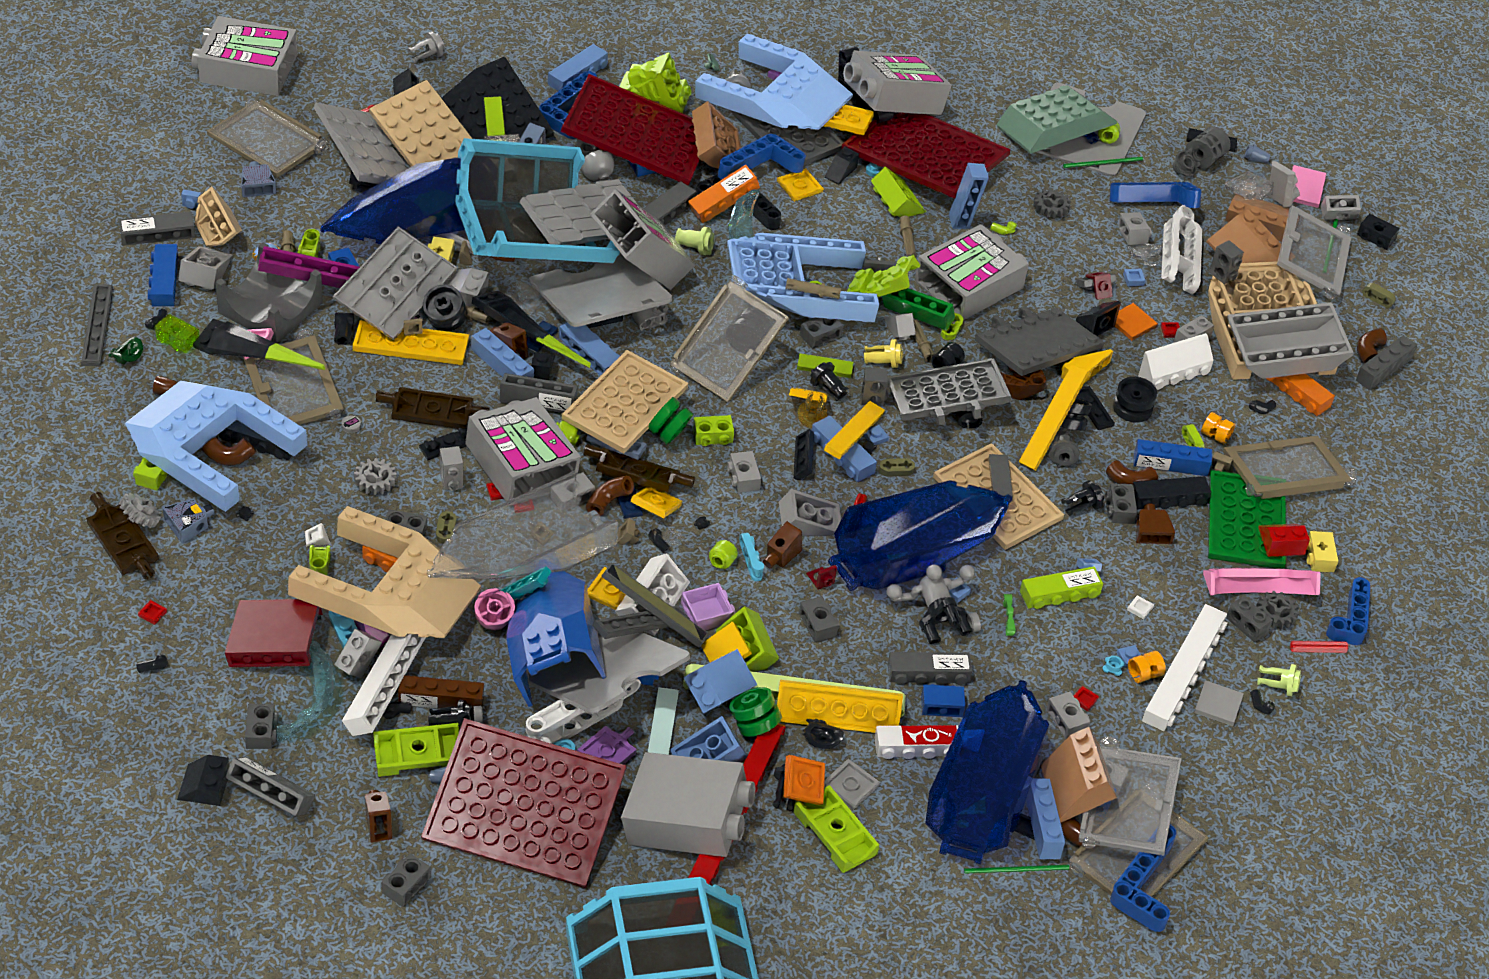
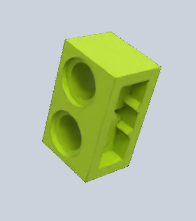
(713, 430)

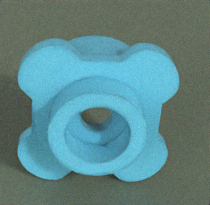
(1117, 662)

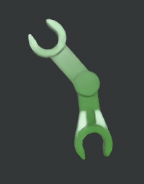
(1010, 625)

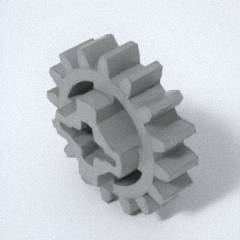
(375, 476)
(140, 510)

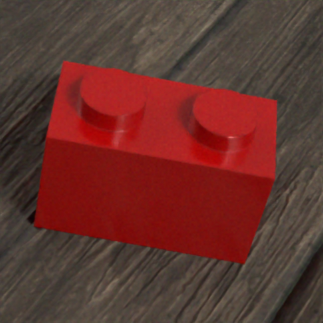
(1284, 539)

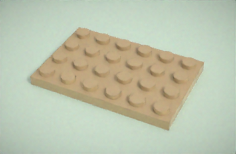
(420, 125)
(624, 401)
(1027, 512)

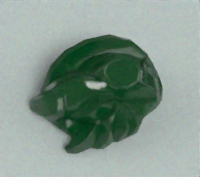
(128, 352)

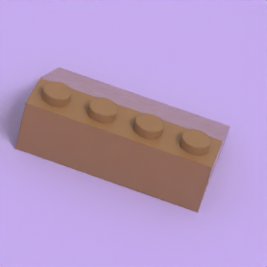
(714, 135)
(1269, 214)
(1250, 237)
(1078, 775)

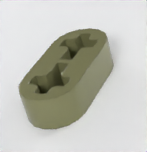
(1379, 295)
(897, 467)
(441, 526)

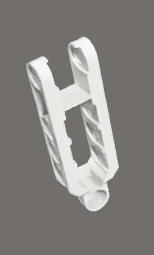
(1172, 261)
(556, 716)

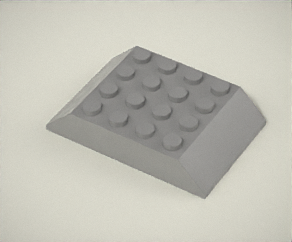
(1291, 340)

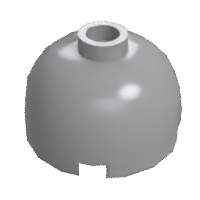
(598, 166)

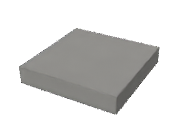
(1219, 703)
(852, 783)

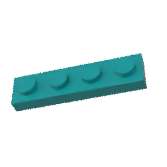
(528, 583)

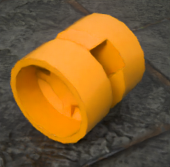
(1218, 428)
(1147, 666)

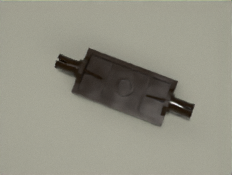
(430, 407)
(641, 471)
(121, 538)

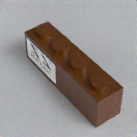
(439, 692)

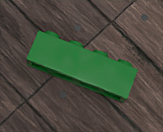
(922, 306)

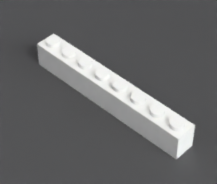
(1184, 668)
(381, 683)

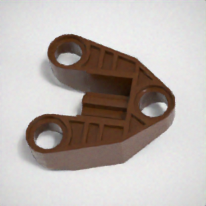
(1026, 385)

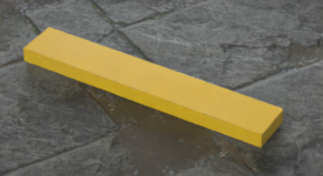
(1053, 417)
(854, 430)

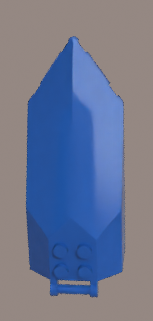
(551, 626)

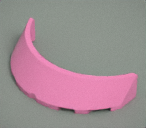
(1262, 580)

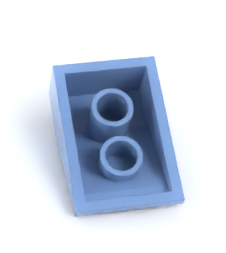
(720, 681)
(712, 742)

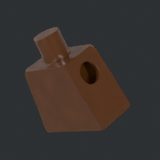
(513, 337)
(1154, 526)
(783, 546)
(377, 804)

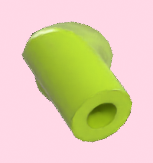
(1010, 228)

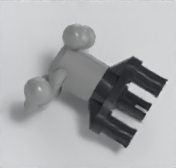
(938, 600)

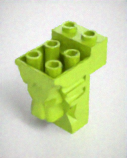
(658, 82)

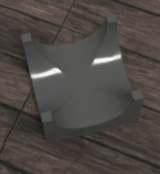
(269, 300)

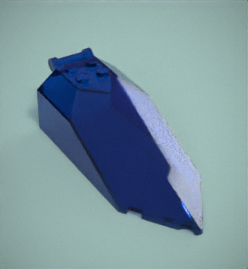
(415, 200)
(909, 531)
(987, 773)

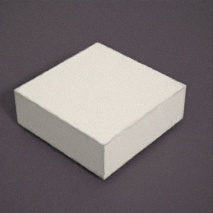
(1140, 607)

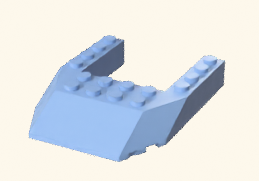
(798, 97)
(772, 258)
(190, 417)

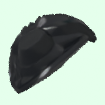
(822, 735)

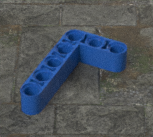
(556, 106)
(761, 150)
(1180, 192)
(1132, 894)

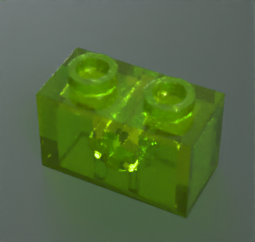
(176, 333)

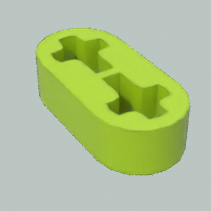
(954, 327)
(1192, 436)

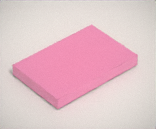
(1310, 185)

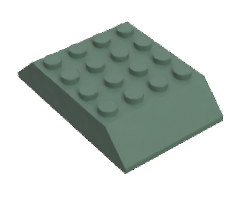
(1052, 119)

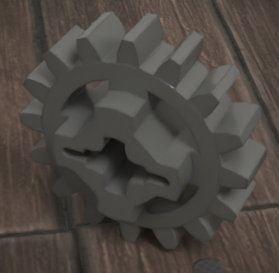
(1052, 203)
(1279, 609)

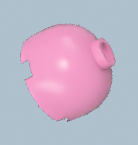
(494, 609)

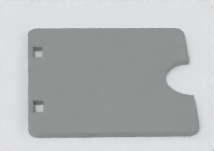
(1081, 150)
(600, 292)
(624, 660)

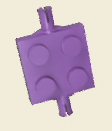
(610, 745)

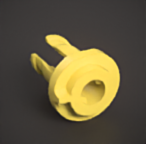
(885, 354)

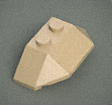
(215, 219)

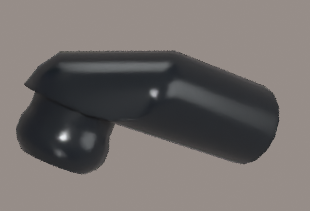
(152, 321)
(1261, 407)
(159, 662)
(1260, 705)
(395, 708)

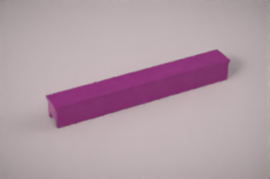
(301, 266)

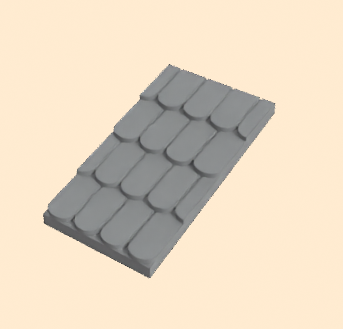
(361, 143)
(566, 213)
(394, 282)

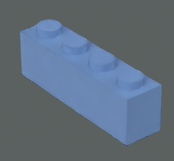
(589, 59)
(968, 196)
(589, 346)
(499, 355)
(856, 461)
(1045, 819)

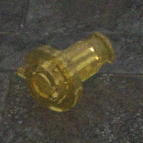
(812, 406)

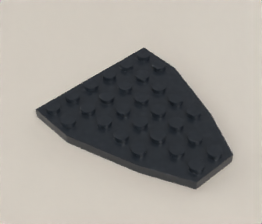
(494, 80)

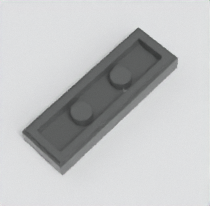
(1000, 474)

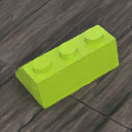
(896, 194)
(756, 638)

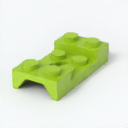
(884, 281)
(396, 753)
(847, 845)

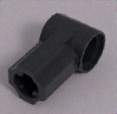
(343, 328)

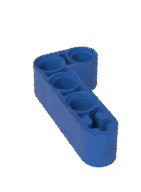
(1356, 624)

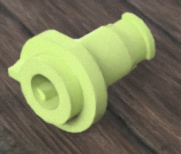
(701, 240)
(1289, 678)

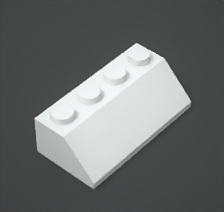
(1177, 361)
(662, 579)

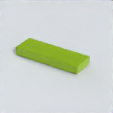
(494, 116)
(809, 362)

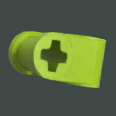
(310, 243)
(319, 559)

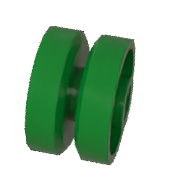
(668, 419)
(755, 711)

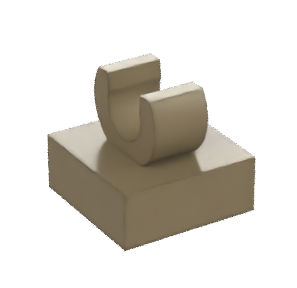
(1221, 462)
(627, 533)

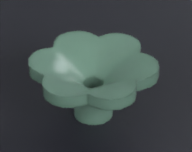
(712, 63)

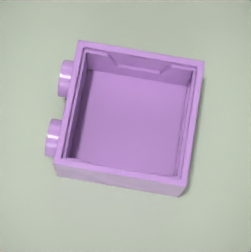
(707, 606)

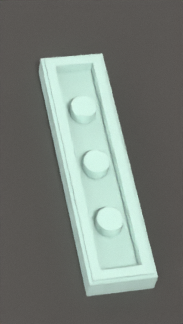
(663, 721)

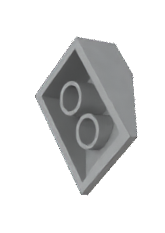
(203, 267)
(469, 283)
(809, 513)

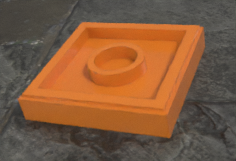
(1134, 322)
(804, 780)

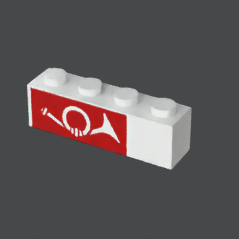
(914, 740)

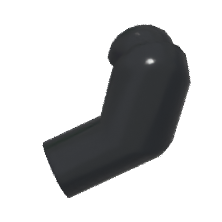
(655, 536)

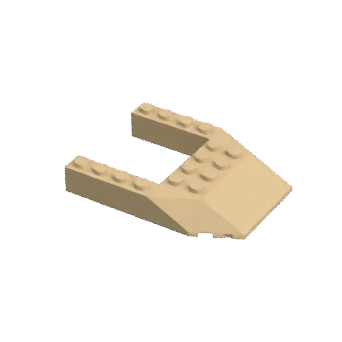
(1256, 288)
(405, 597)

